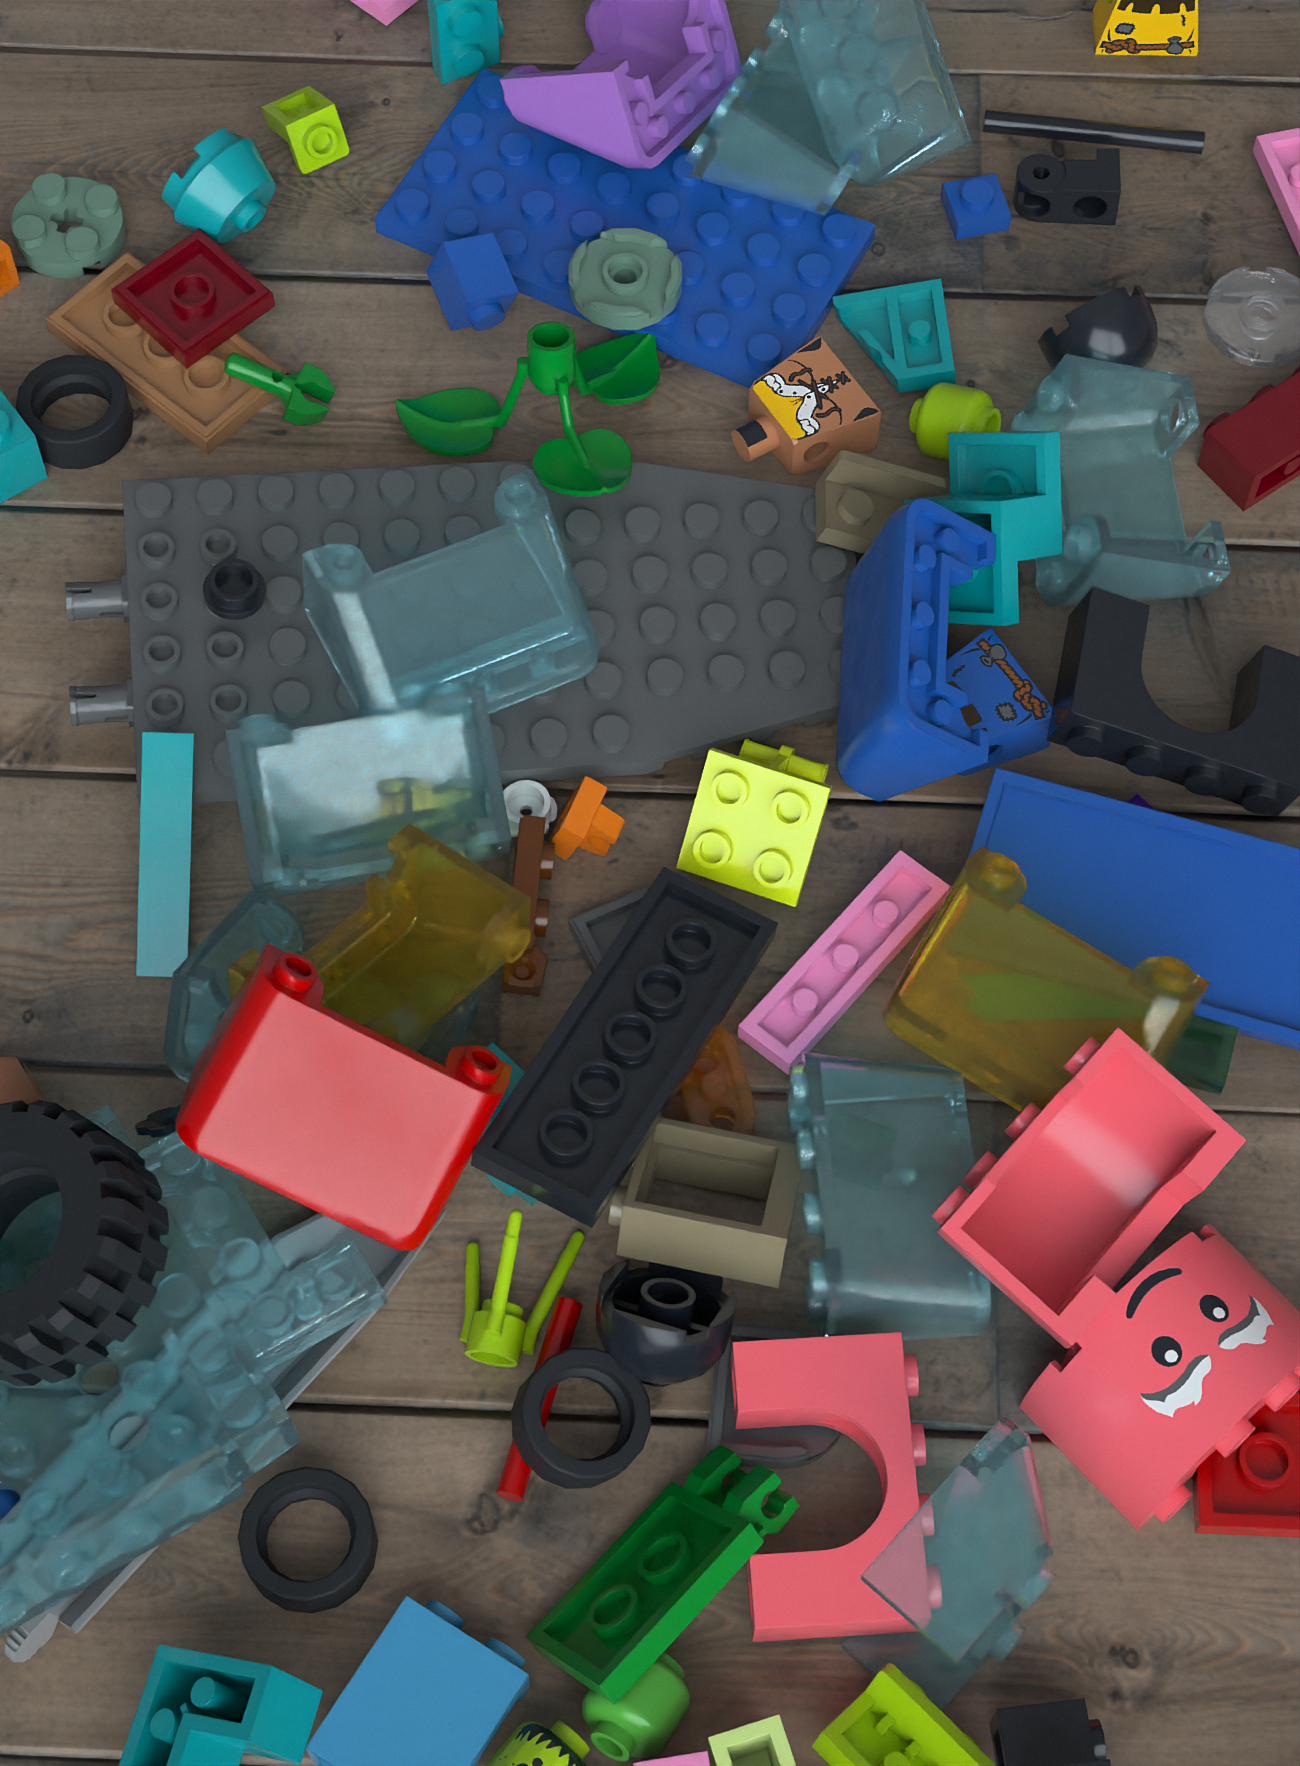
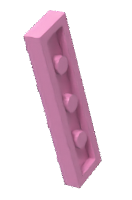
(843, 962)

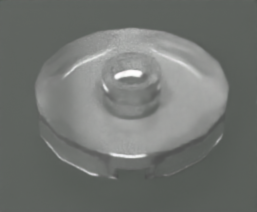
(1255, 316)

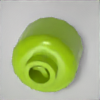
(951, 410)

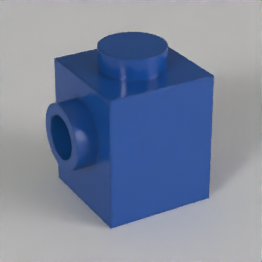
(472, 282)

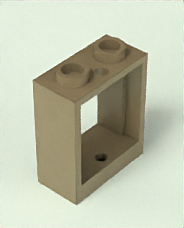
(702, 1242)

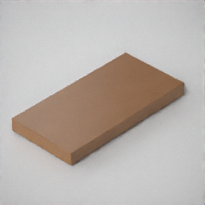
(195, 401)

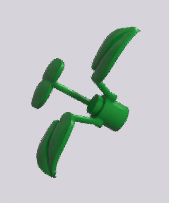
(586, 464)

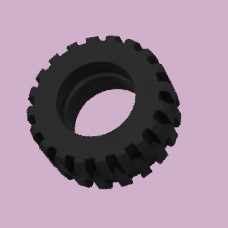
(103, 1250)

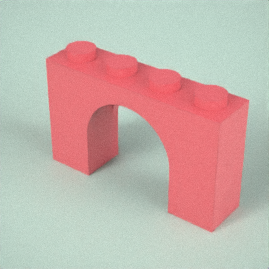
(863, 1392)

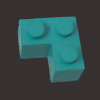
(216, 1709)

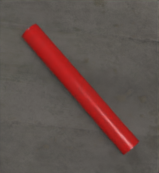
(557, 1339)

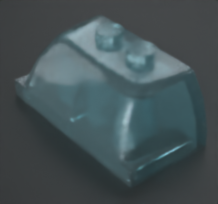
(877, 83)

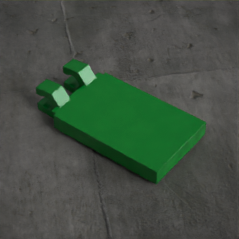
(661, 1573)

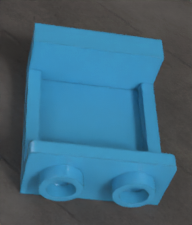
(422, 1695)

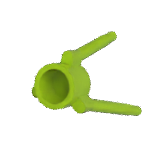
(496, 1331)

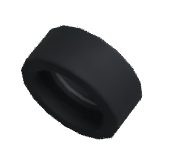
(64, 378)
(543, 1455)
(277, 1495)

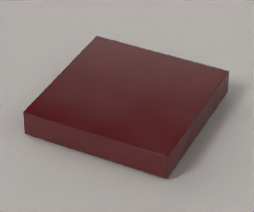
(193, 298)

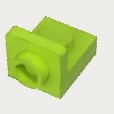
(310, 128)

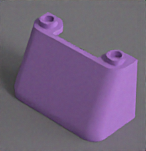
(644, 85)

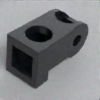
(1069, 189)

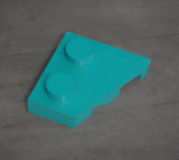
(902, 332)

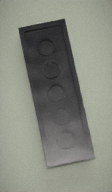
(624, 1047)

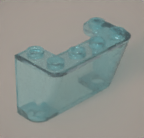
(769, 134)
(1120, 486)
(882, 1159)

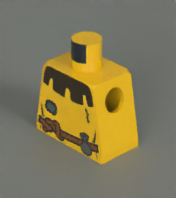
(1146, 27)

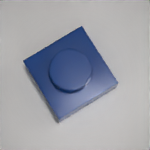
(975, 206)

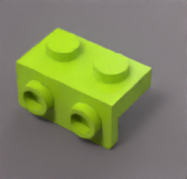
(896, 1727)

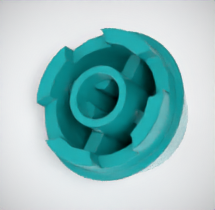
(222, 188)

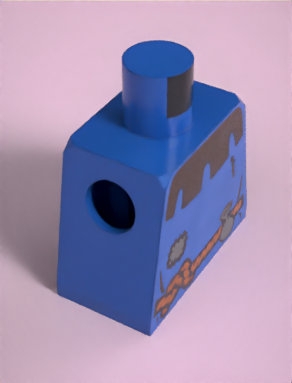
(999, 700)

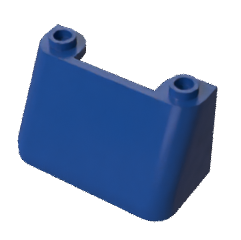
(895, 710)

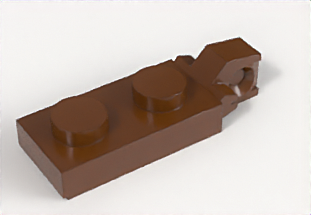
(531, 862)

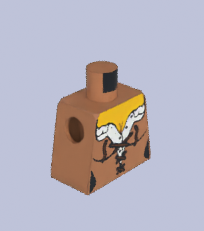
(807, 412)

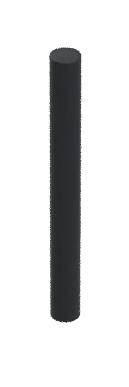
(1094, 131)

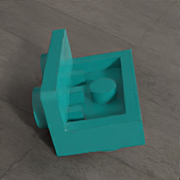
(463, 37)

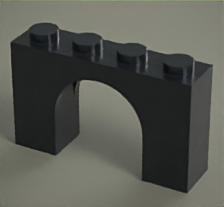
(1109, 715)

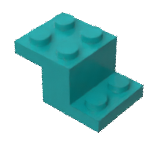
(1013, 490)

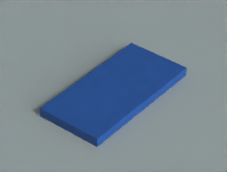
(1158, 888)

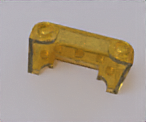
(418, 940)
(1019, 995)

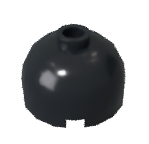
(1106, 329)
(663, 1321)

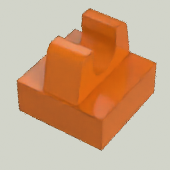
(586, 822)

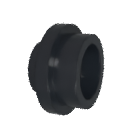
(234, 589)

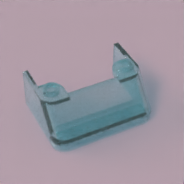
(963, 1569)

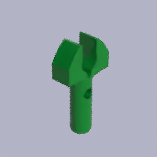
(287, 387)

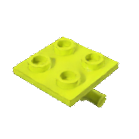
(756, 820)

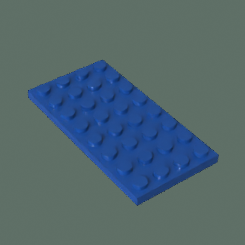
(751, 267)

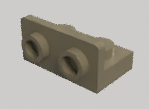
(860, 495)

